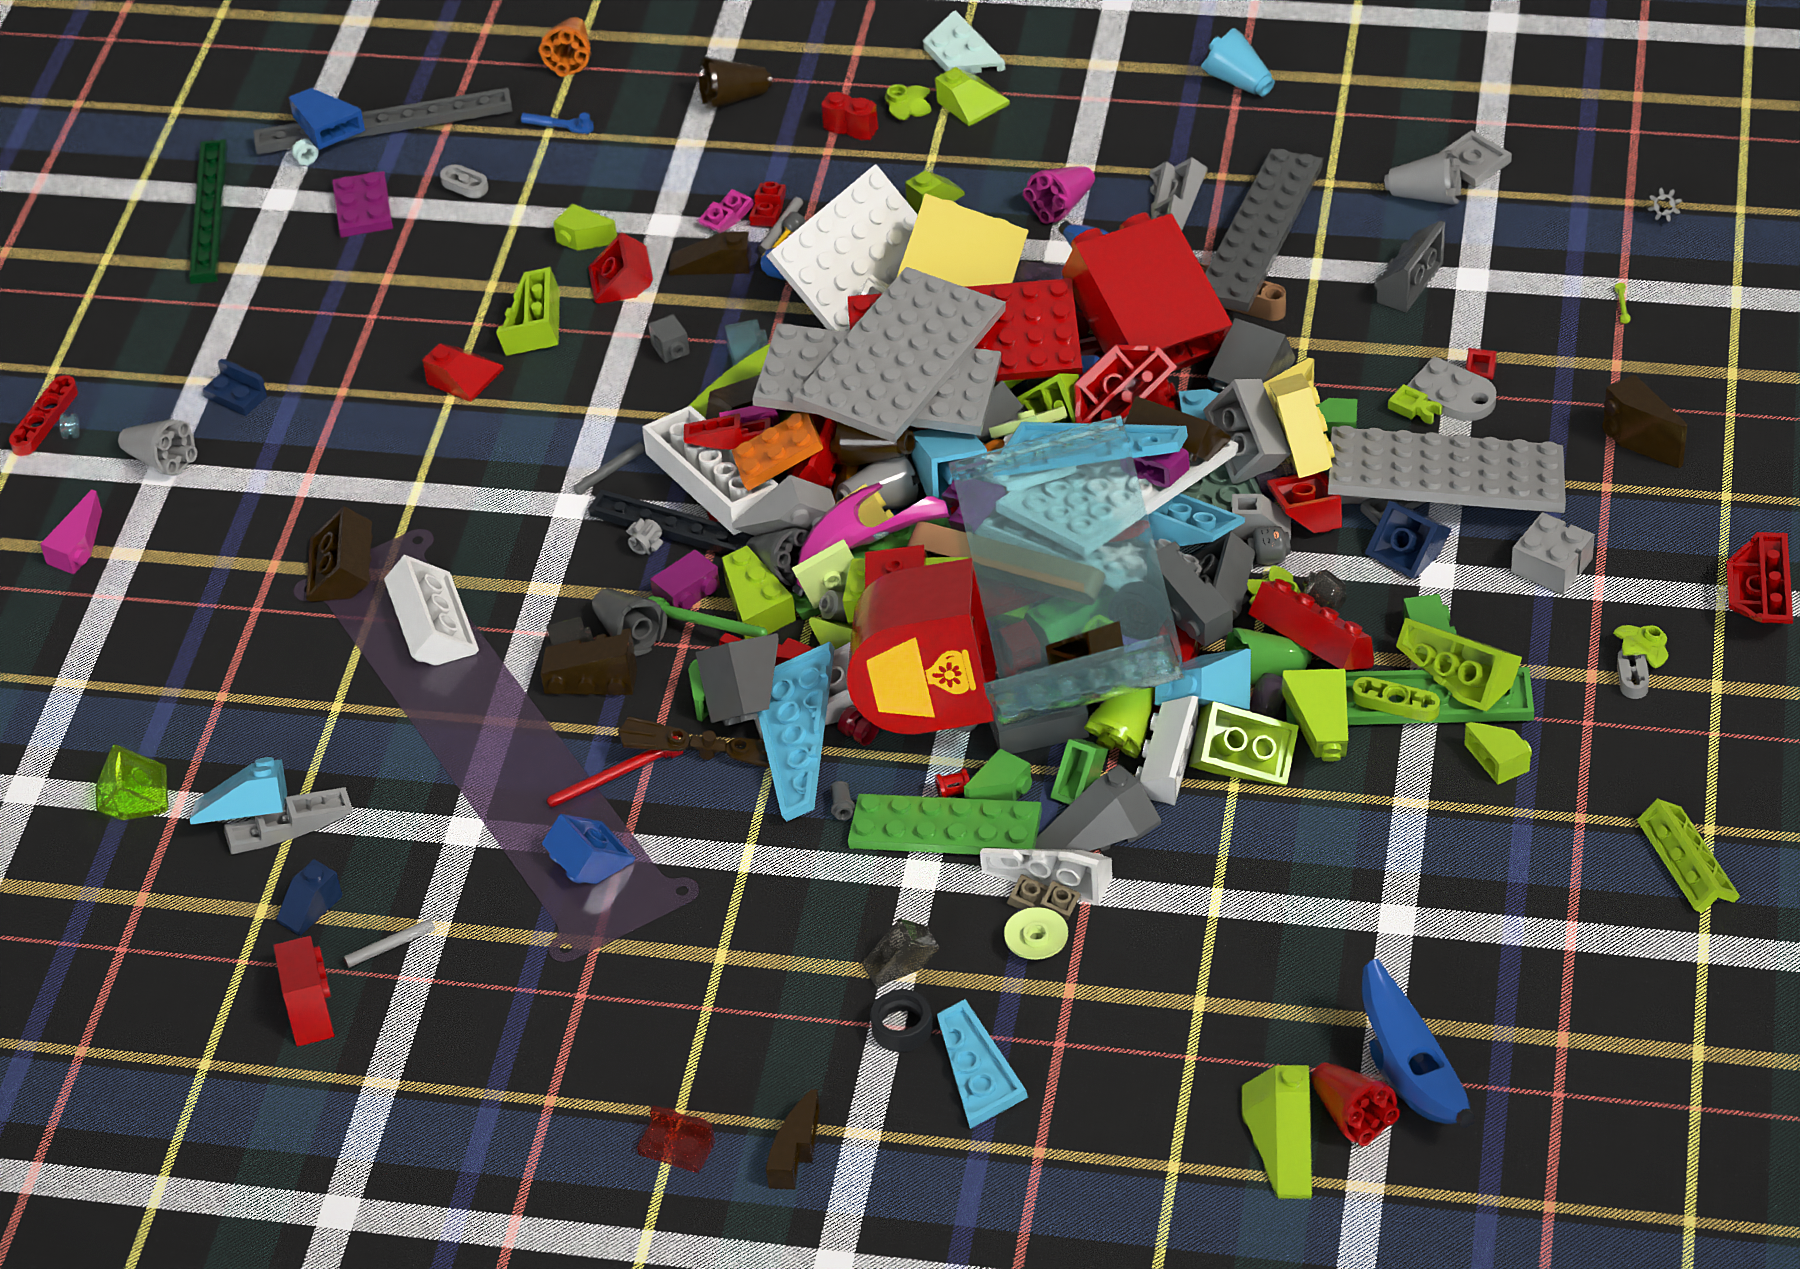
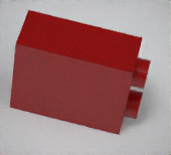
(1146, 289)

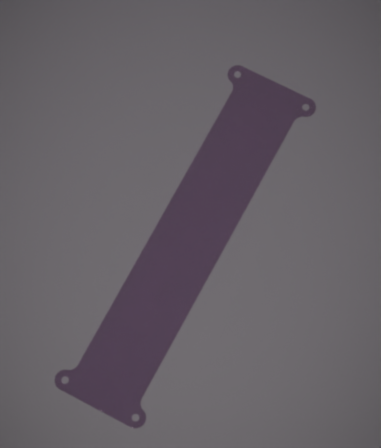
(505, 764)

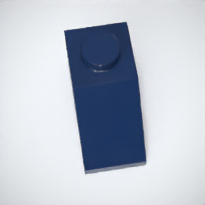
(309, 897)

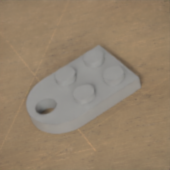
(1455, 390)

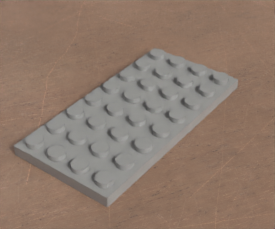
(800, 350)
(899, 354)
(1447, 469)

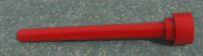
(609, 774)

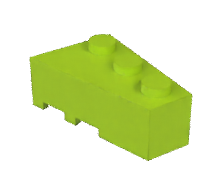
(534, 315)

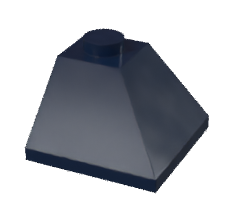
(1407, 540)

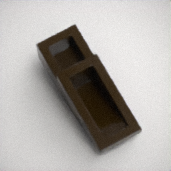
(794, 1143)

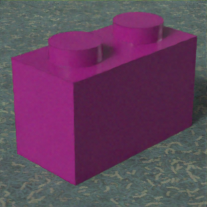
(686, 581)

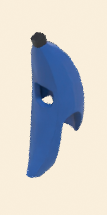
(1409, 1053)

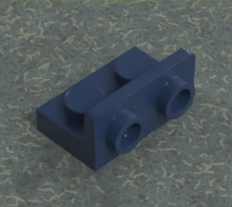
(236, 388)

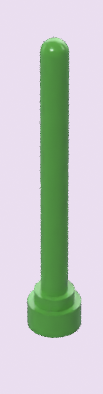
(709, 620)

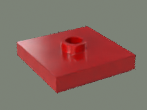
(889, 560)

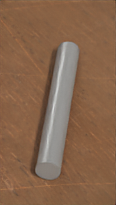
(778, 228)
(389, 943)

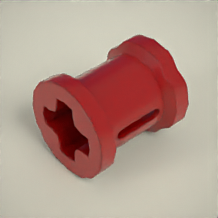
(943, 781)

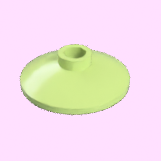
(1038, 924)

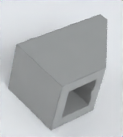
(1258, 512)

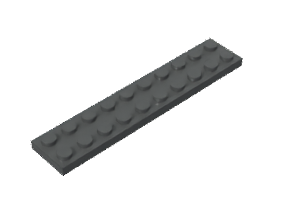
(1261, 227)

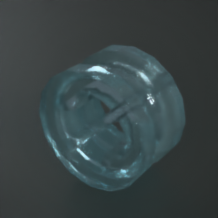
(69, 426)

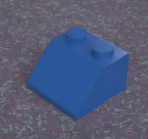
(586, 849)

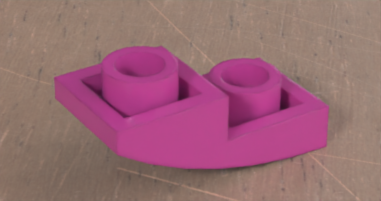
(727, 213)

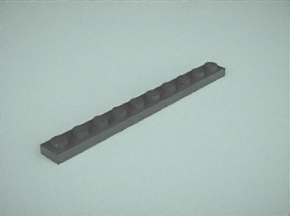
(398, 118)

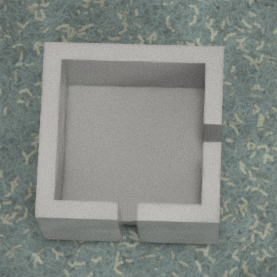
(1552, 553)

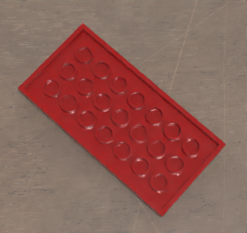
(1033, 334)

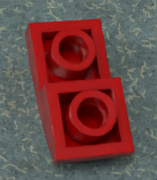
(768, 204)

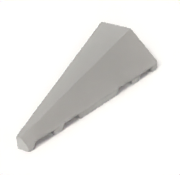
(1176, 189)

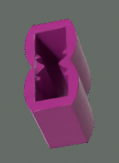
(1163, 468)

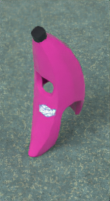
(844, 523)

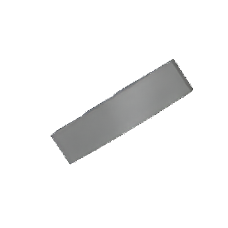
(300, 816)

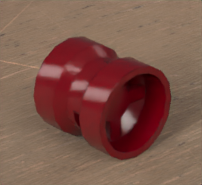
(855, 724)

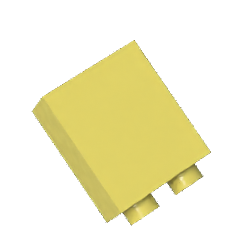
(963, 245)

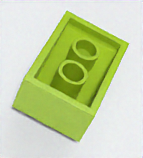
(1243, 744)

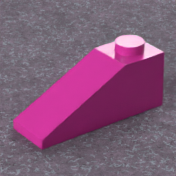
(74, 537)

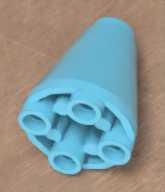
(1238, 64)

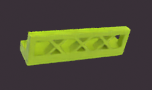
(1686, 855)

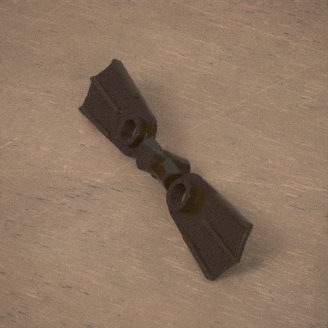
(654, 736)

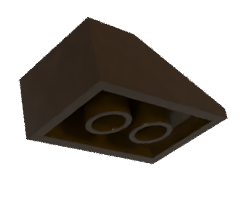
(1644, 422)

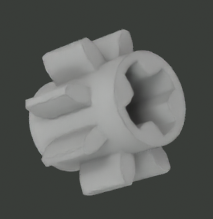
(1673, 202)
(644, 536)

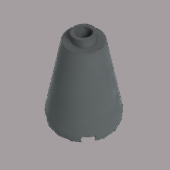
(625, 611)

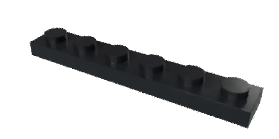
(673, 523)

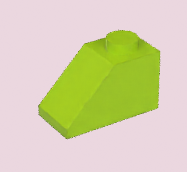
(932, 185)
(583, 229)
(1498, 750)

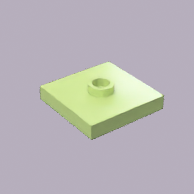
(1027, 416)
(824, 572)

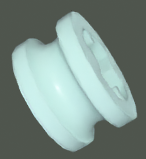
(301, 147)

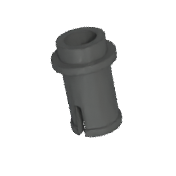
(842, 804)

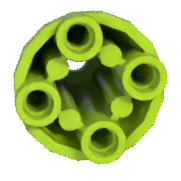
(1123, 721)

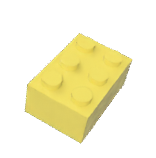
(1302, 424)

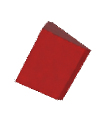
(1482, 362)

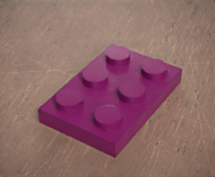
(362, 204)

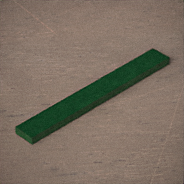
(208, 212)

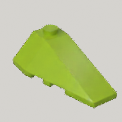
(1465, 667)
(1279, 1120)

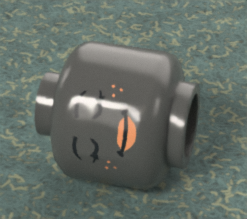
(1270, 545)

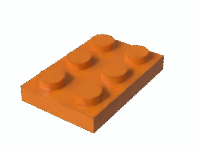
(777, 449)

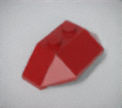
(1116, 379)
(820, 465)
(1761, 579)

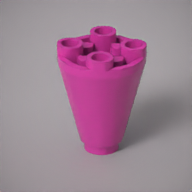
(1057, 191)

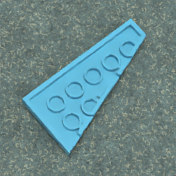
(1143, 439)

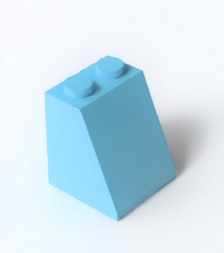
(934, 452)
(1211, 678)

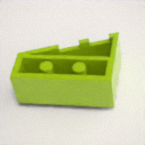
(1052, 394)
(756, 592)

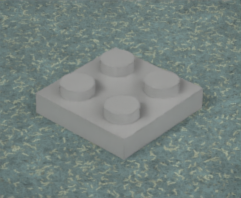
(1478, 157)

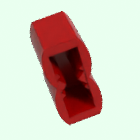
(849, 115)

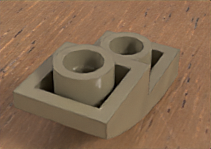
(1056, 897)

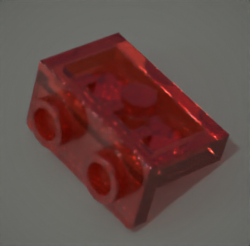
(677, 1139)

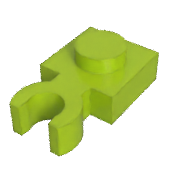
(1412, 402)

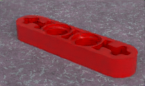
(25, 438)

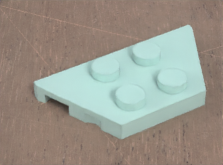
(960, 46)

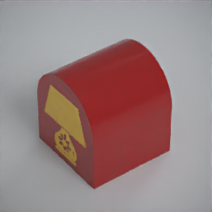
(922, 650)

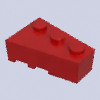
(304, 989)

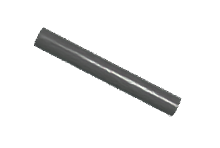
(609, 468)

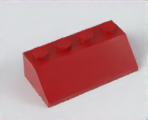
(1312, 626)

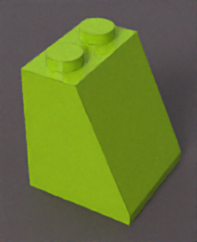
(1320, 709)

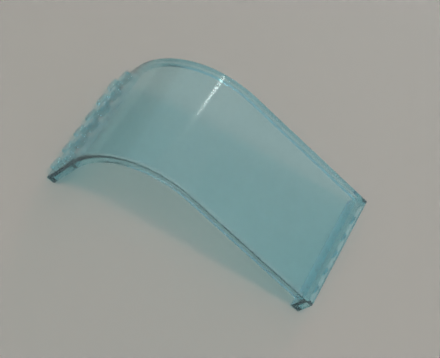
(1063, 552)

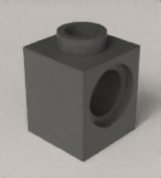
(669, 338)

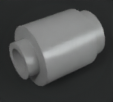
(832, 606)

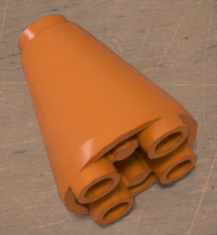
(566, 47)

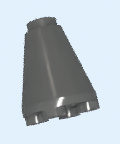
(780, 552)

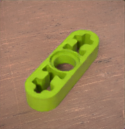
(1418, 696)

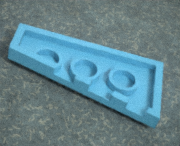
(979, 1067)

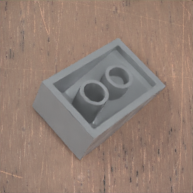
(787, 506)

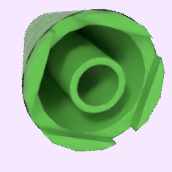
(1268, 652)

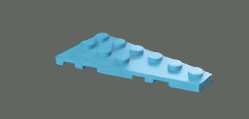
(796, 727)

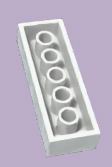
(702, 471)

